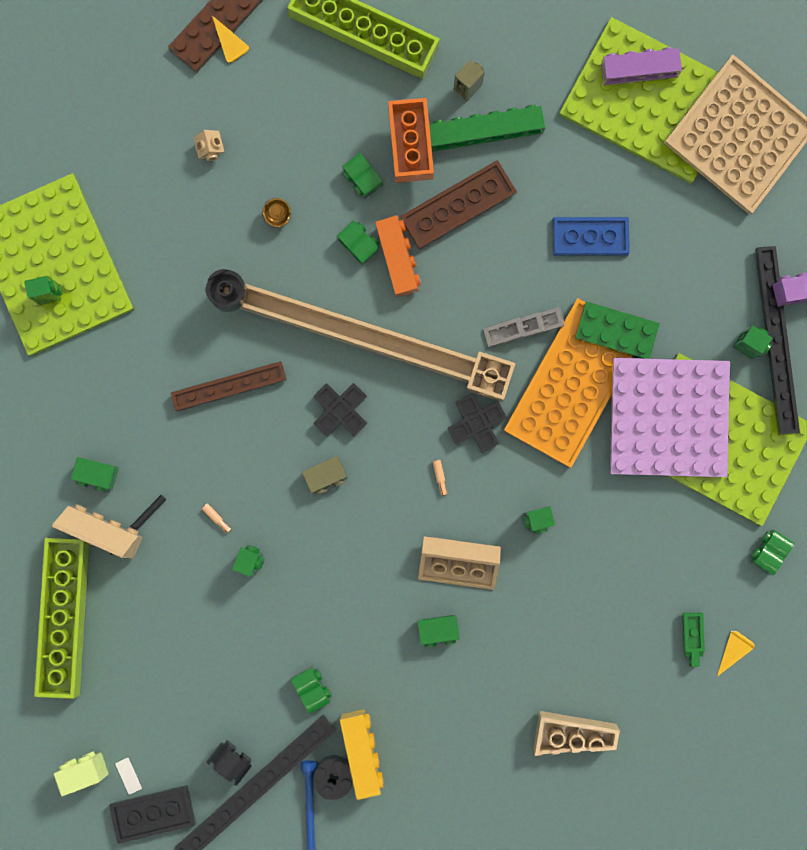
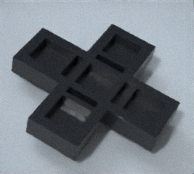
(340, 410)
(477, 423)

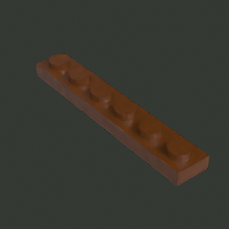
(228, 386)

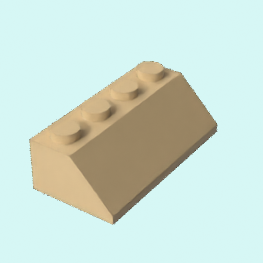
(99, 532)
(459, 563)

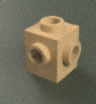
(208, 145)

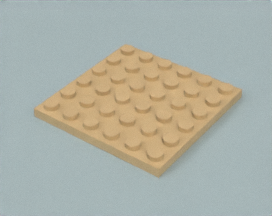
(740, 134)

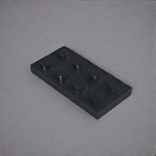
(152, 814)

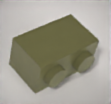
(469, 79)
(324, 475)

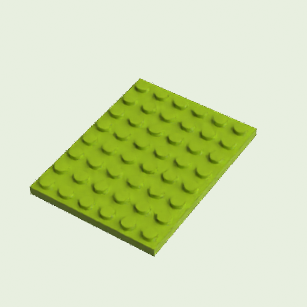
(641, 112)
(58, 238)
(756, 457)

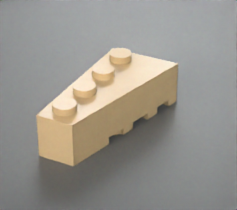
(573, 734)

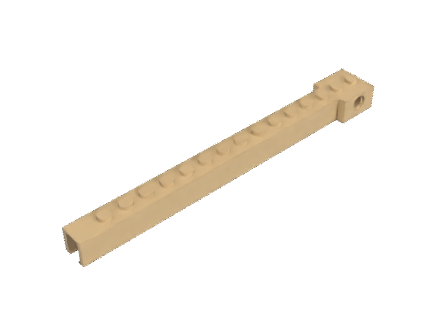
(485, 374)

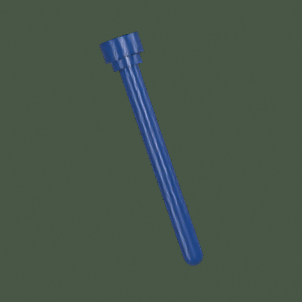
(308, 768)

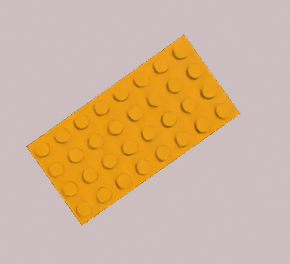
(565, 394)

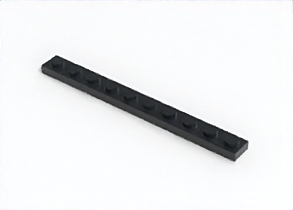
(779, 351)
(257, 785)

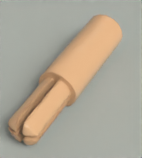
(440, 476)
(215, 517)

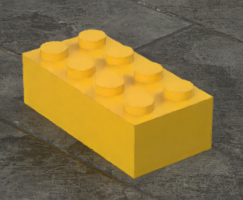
(360, 753)

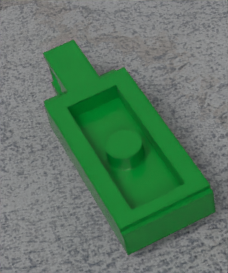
(693, 637)

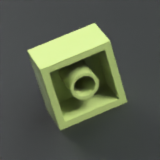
(80, 774)

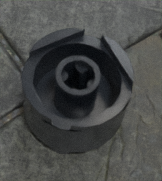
(216, 294)
(229, 762)
(328, 787)

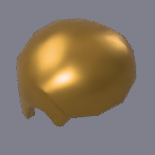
(276, 212)

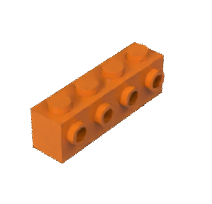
(397, 256)

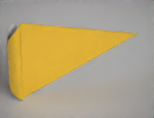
(231, 44)
(736, 648)

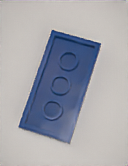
(590, 236)

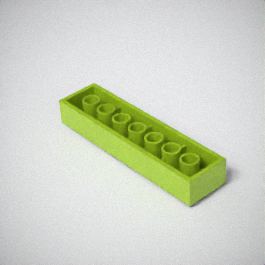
(369, 32)
(62, 618)

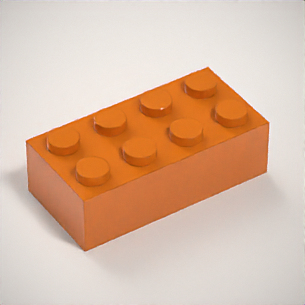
(410, 140)

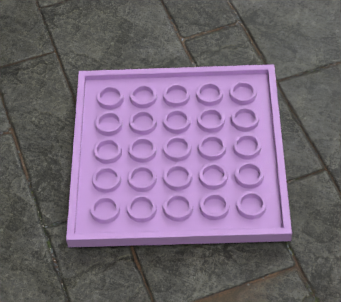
(669, 417)

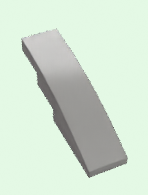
(524, 327)

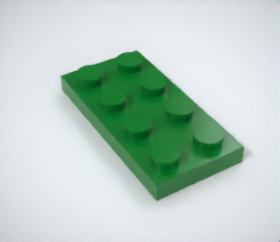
(617, 330)

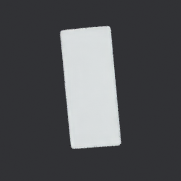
(128, 776)

